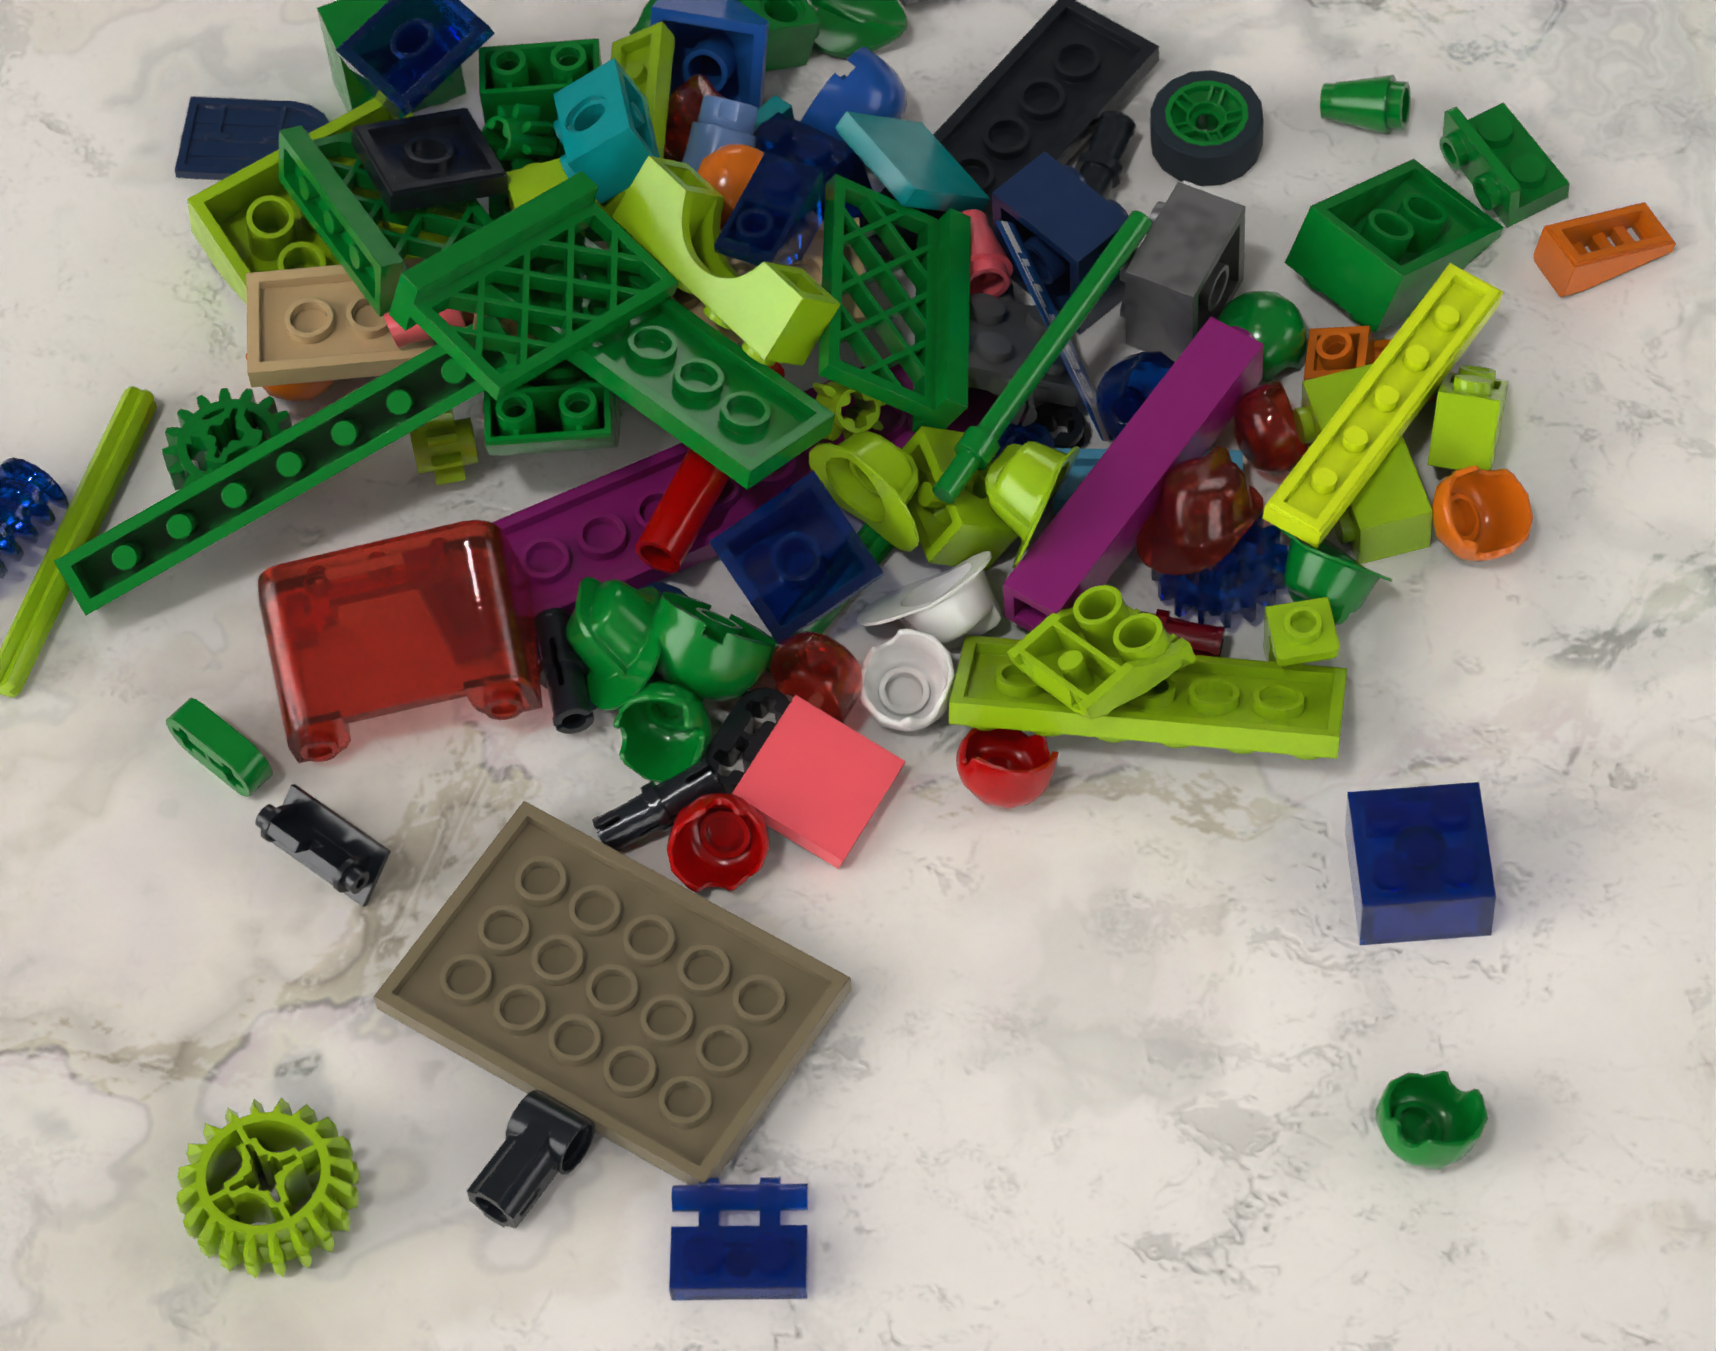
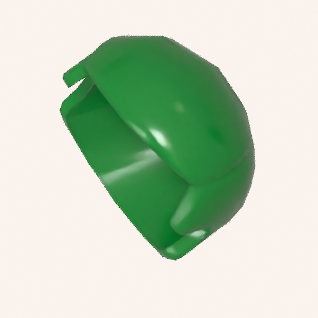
(1273, 323)
(662, 731)
(1430, 1119)

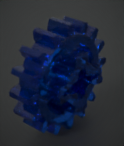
(1235, 583)

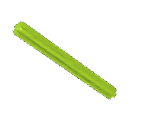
(77, 527)

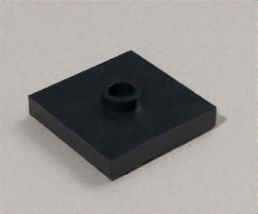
(429, 160)

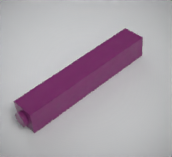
(1126, 484)

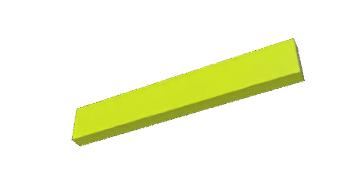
(1382, 406)

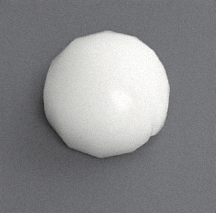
(907, 681)

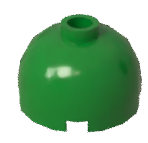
(708, 651)

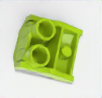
(1100, 653)

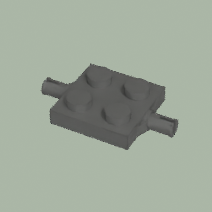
(1001, 340)

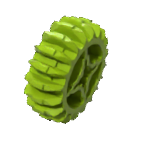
(309, 1157)

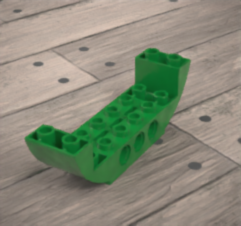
(564, 404)

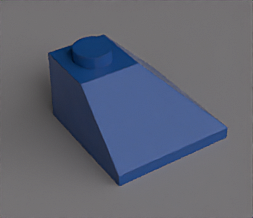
(719, 42)

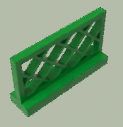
(351, 221)
(494, 256)
(935, 315)

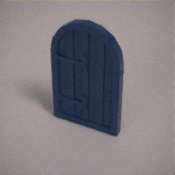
(234, 133)

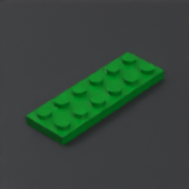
(688, 378)

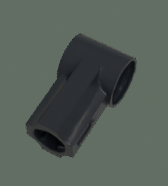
(539, 1143)

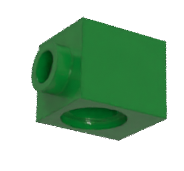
(791, 30)

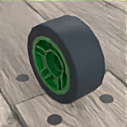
(1209, 102)

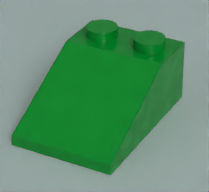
(1388, 242)

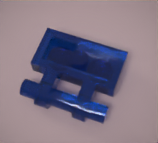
(739, 1260)

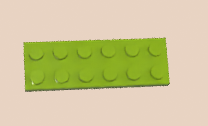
(1204, 704)

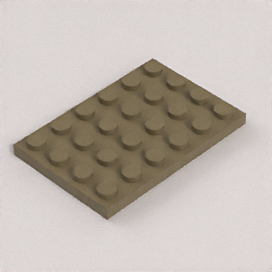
(614, 994)

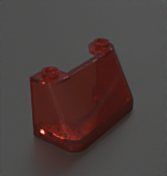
(398, 632)

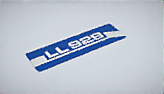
(1048, 314)

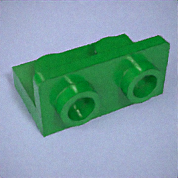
(1502, 163)

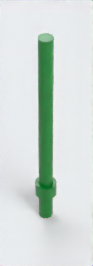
(980, 443)

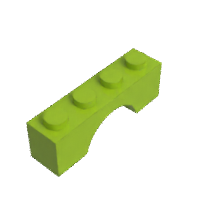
(678, 220)

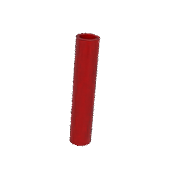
(683, 510)

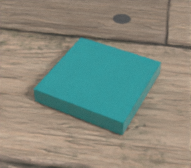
(911, 163)

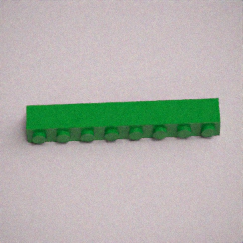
(273, 473)

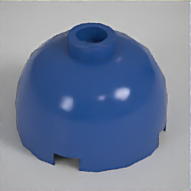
(868, 89)

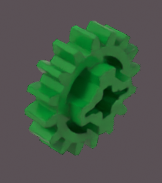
(219, 434)

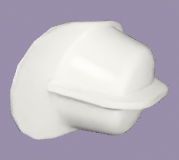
(942, 605)

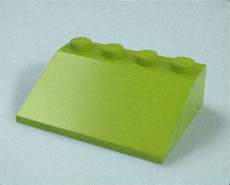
(257, 227)

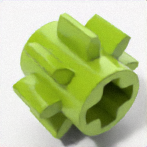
(858, 417)
(445, 448)

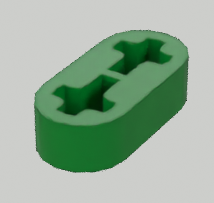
(219, 747)

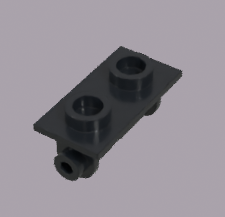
(325, 843)

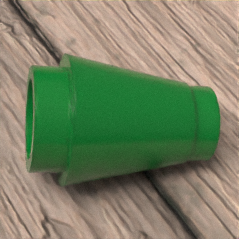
(1368, 103)

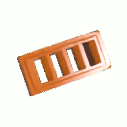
(1572, 269)

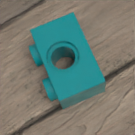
(604, 129)

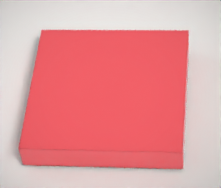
(818, 781)

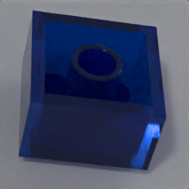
(1419, 863)

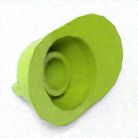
(872, 483)
(1024, 484)

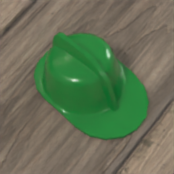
(1330, 574)
(614, 638)

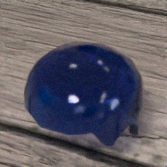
(1127, 387)

